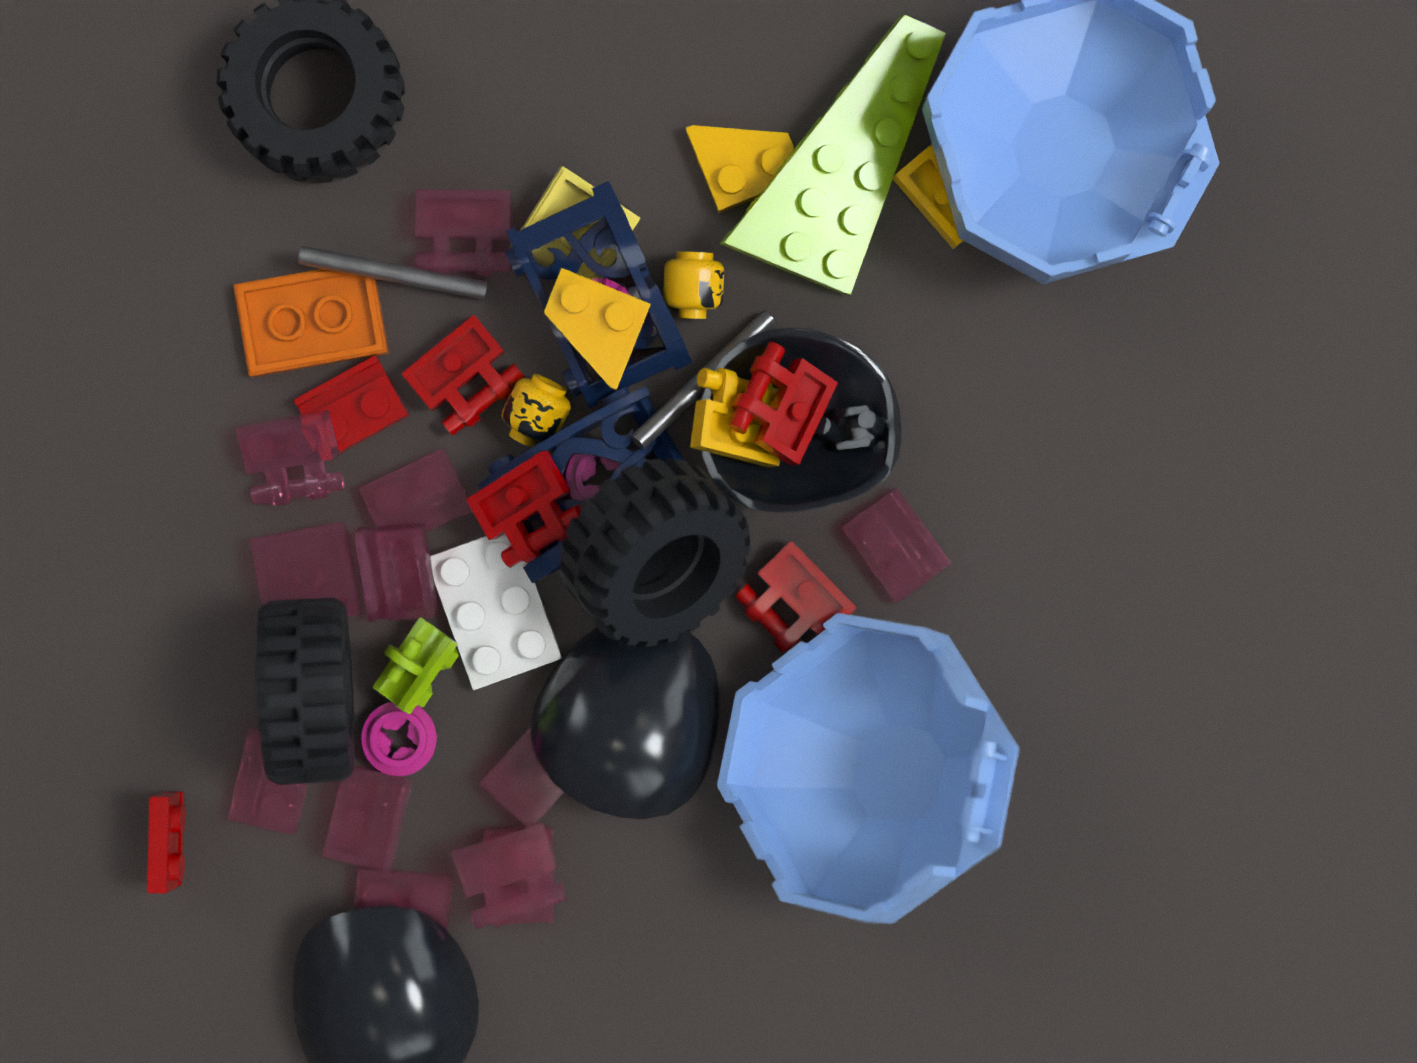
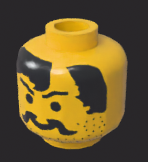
(693, 284)
(535, 409)

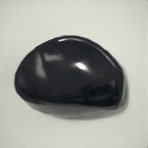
(851, 445)
(628, 724)
(383, 990)

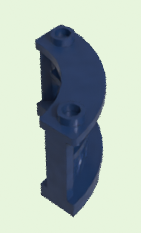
(612, 232)
(568, 442)

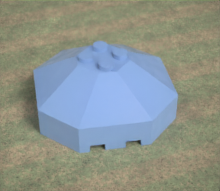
(1073, 132)
(868, 769)

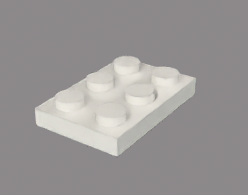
(493, 612)

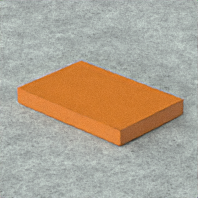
(309, 320)

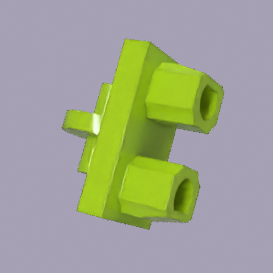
(415, 666)

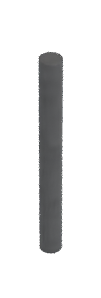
(392, 272)
(691, 391)

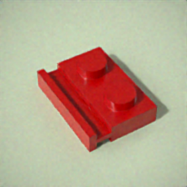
(358, 403)
(165, 842)

